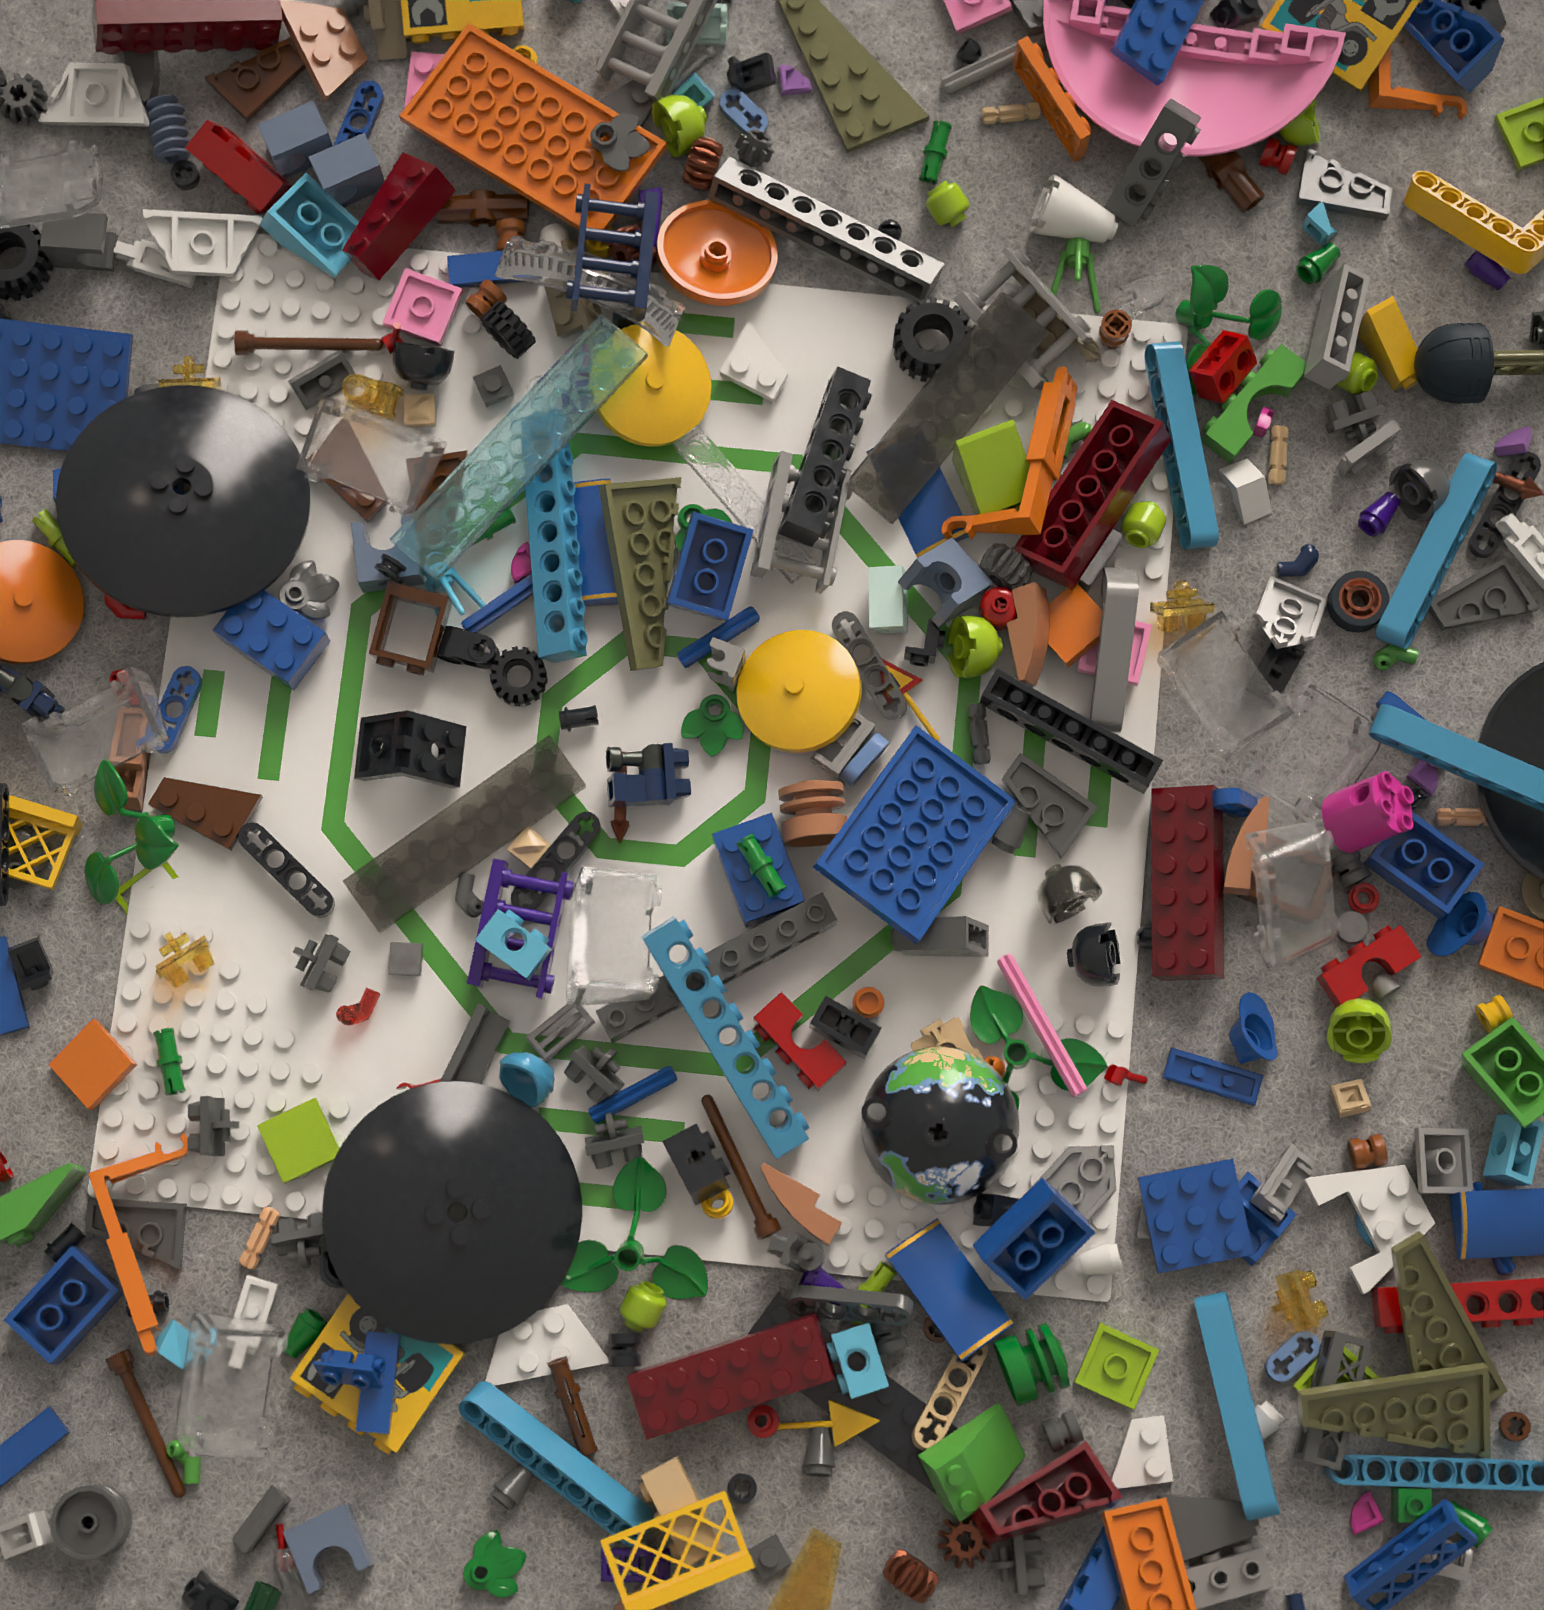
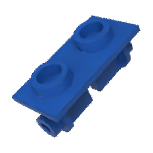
(337, 1369)

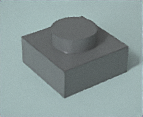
(493, 386)
(769, 1556)

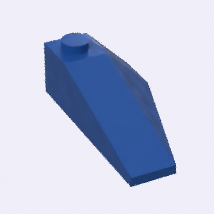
(1457, 40)

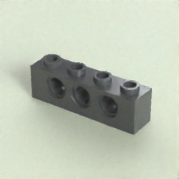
(1183, 126)

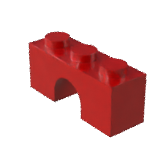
(1390, 950)
(815, 1065)

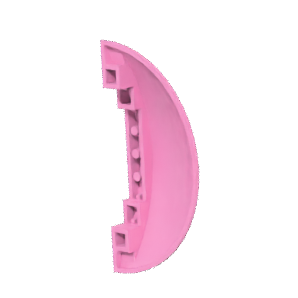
(1231, 78)

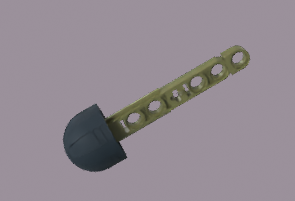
(1459, 363)

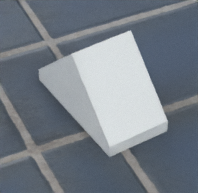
(1248, 490)
(24, 1534)

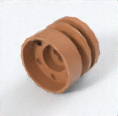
(813, 807)

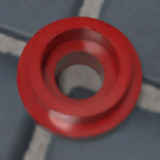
(1370, 891)
(772, 1425)

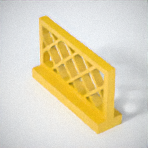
(53, 822)
(690, 1581)

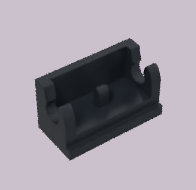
(1279, 665)

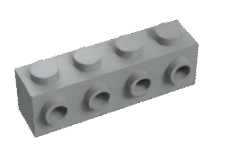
(1337, 327)
(1228, 1576)

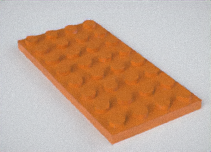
(524, 128)

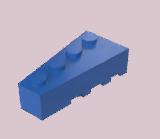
(1096, 1581)

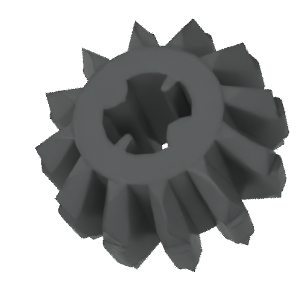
(27, 107)
(1006, 566)

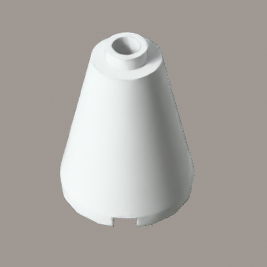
(1071, 214)

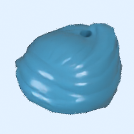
(527, 1077)

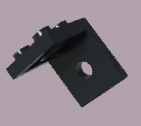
(407, 748)

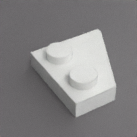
(754, 365)
(1144, 1454)

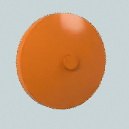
(715, 254)
(37, 602)

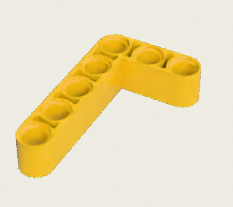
(1476, 224)

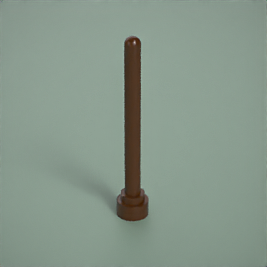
(248, 343)
(764, 1222)
(122, 1365)

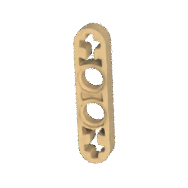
(953, 1394)

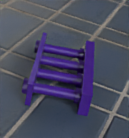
(500, 878)

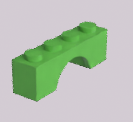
(1278, 376)

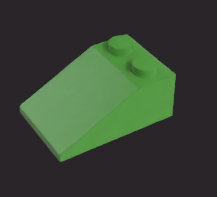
(1509, 1070)
(33, 1204)
(973, 1462)

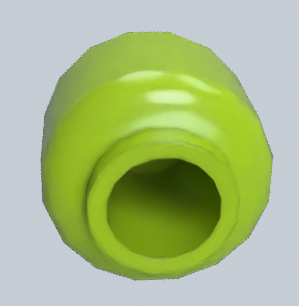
(947, 204)
(1361, 376)
(1143, 524)
(643, 1306)

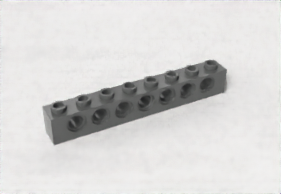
(825, 230)
(727, 962)

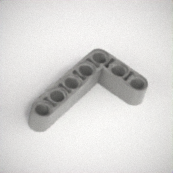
(1119, 610)

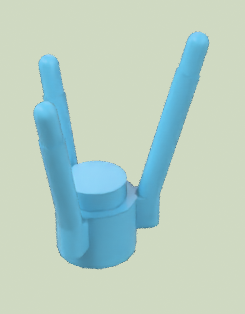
(445, 584)

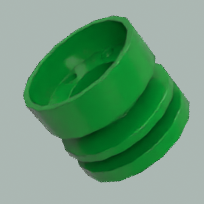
(1032, 1364)

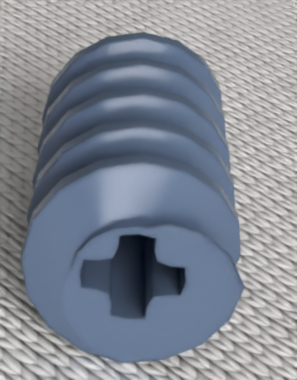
(167, 129)

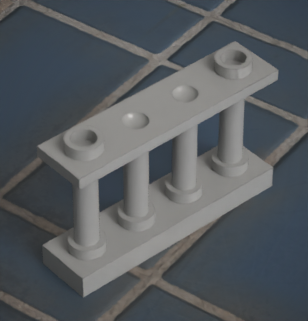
(672, 57)
(973, 305)
(776, 501)

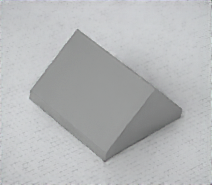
(1443, 1161)

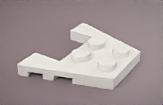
(1387, 1208)

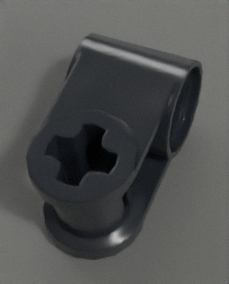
(462, 648)

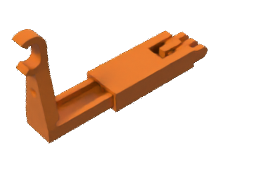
(1383, 97)
(1045, 462)
(120, 1244)

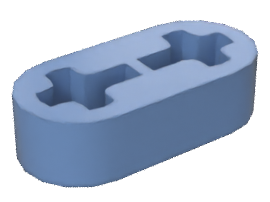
(748, 109)
(864, 759)
(1286, 1350)

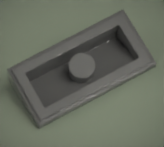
(321, 379)
(261, 1519)

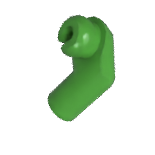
(1077, 433)
(1391, 654)
(191, 1464)

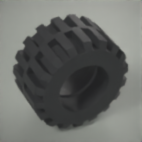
(31, 270)
(922, 317)

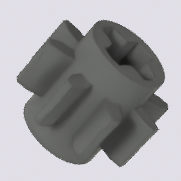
(754, 148)

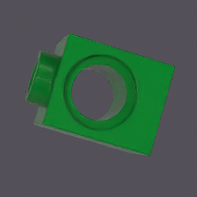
(1409, 1503)

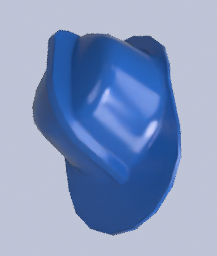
(1464, 925)
(1254, 1031)

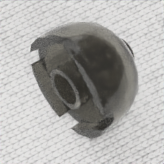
(1066, 891)

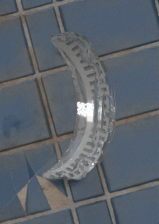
(553, 267)

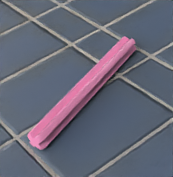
(1042, 1025)

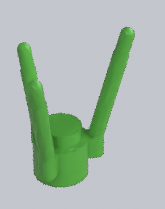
(1078, 256)

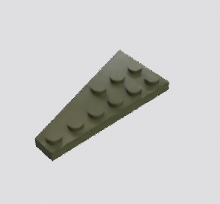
(853, 85)
(642, 554)
(1432, 1317)
(1418, 1409)

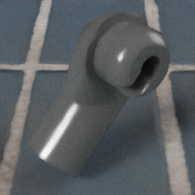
(466, 898)

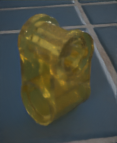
(378, 395)

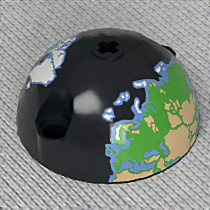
(946, 1089)

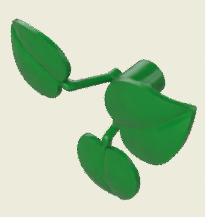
(1211, 287)
(152, 836)
(999, 1014)
(679, 1272)

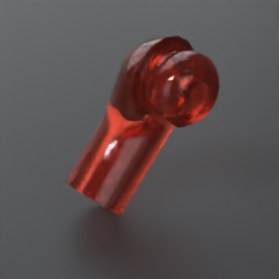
(360, 1011)

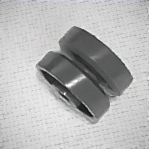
(110, 1516)

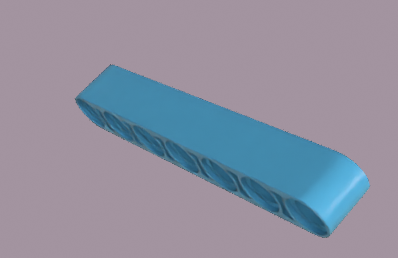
(1184, 454)
(1436, 551)
(1459, 755)
(1236, 1406)
(553, 1460)
(1423, 1475)

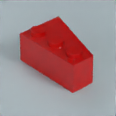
(238, 166)

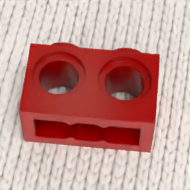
(1223, 366)

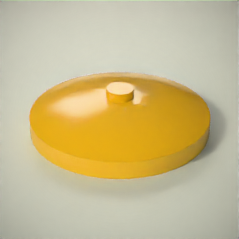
(662, 395)
(799, 691)

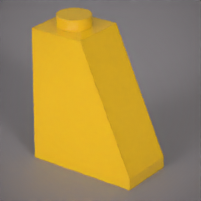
(1390, 343)

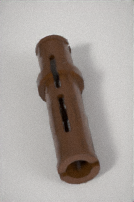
(560, 1369)

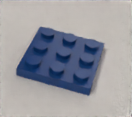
(1195, 1216)

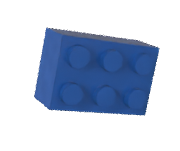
(709, 566)
(273, 637)
(1425, 866)
(746, 889)
(1033, 1239)
(64, 1305)

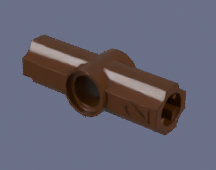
(1231, 175)
(483, 207)

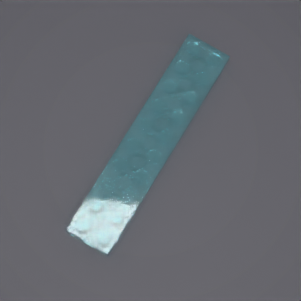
(519, 447)

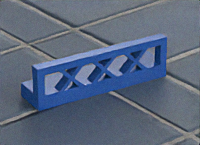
(1403, 1556)

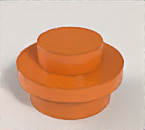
(868, 1002)

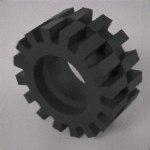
(508, 329)
(514, 658)

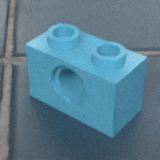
(495, 939)
(1513, 1151)
(872, 1375)

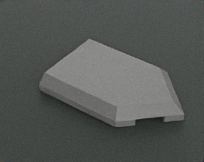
(1289, 613)
(1084, 1177)

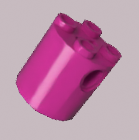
(1368, 812)

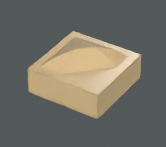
(419, 410)
(528, 847)
(1350, 1098)

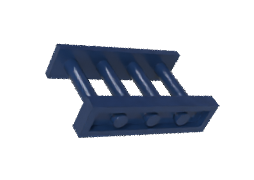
(640, 240)

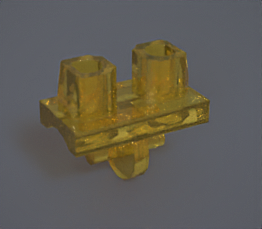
(189, 370)
(1169, 611)
(172, 968)
(1296, 1301)

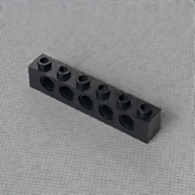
(799, 522)
(1070, 731)

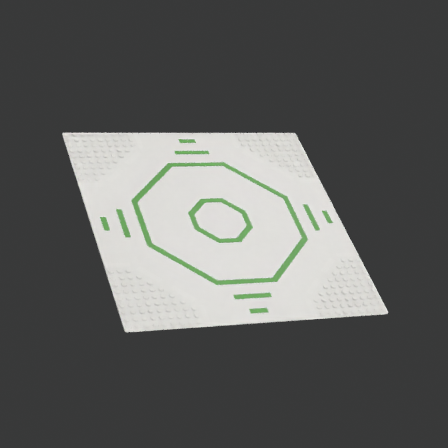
(274, 1044)

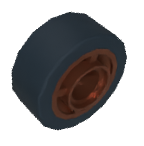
(1348, 615)

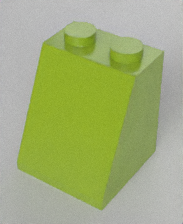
(992, 468)

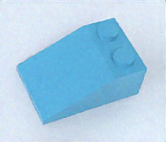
(311, 225)

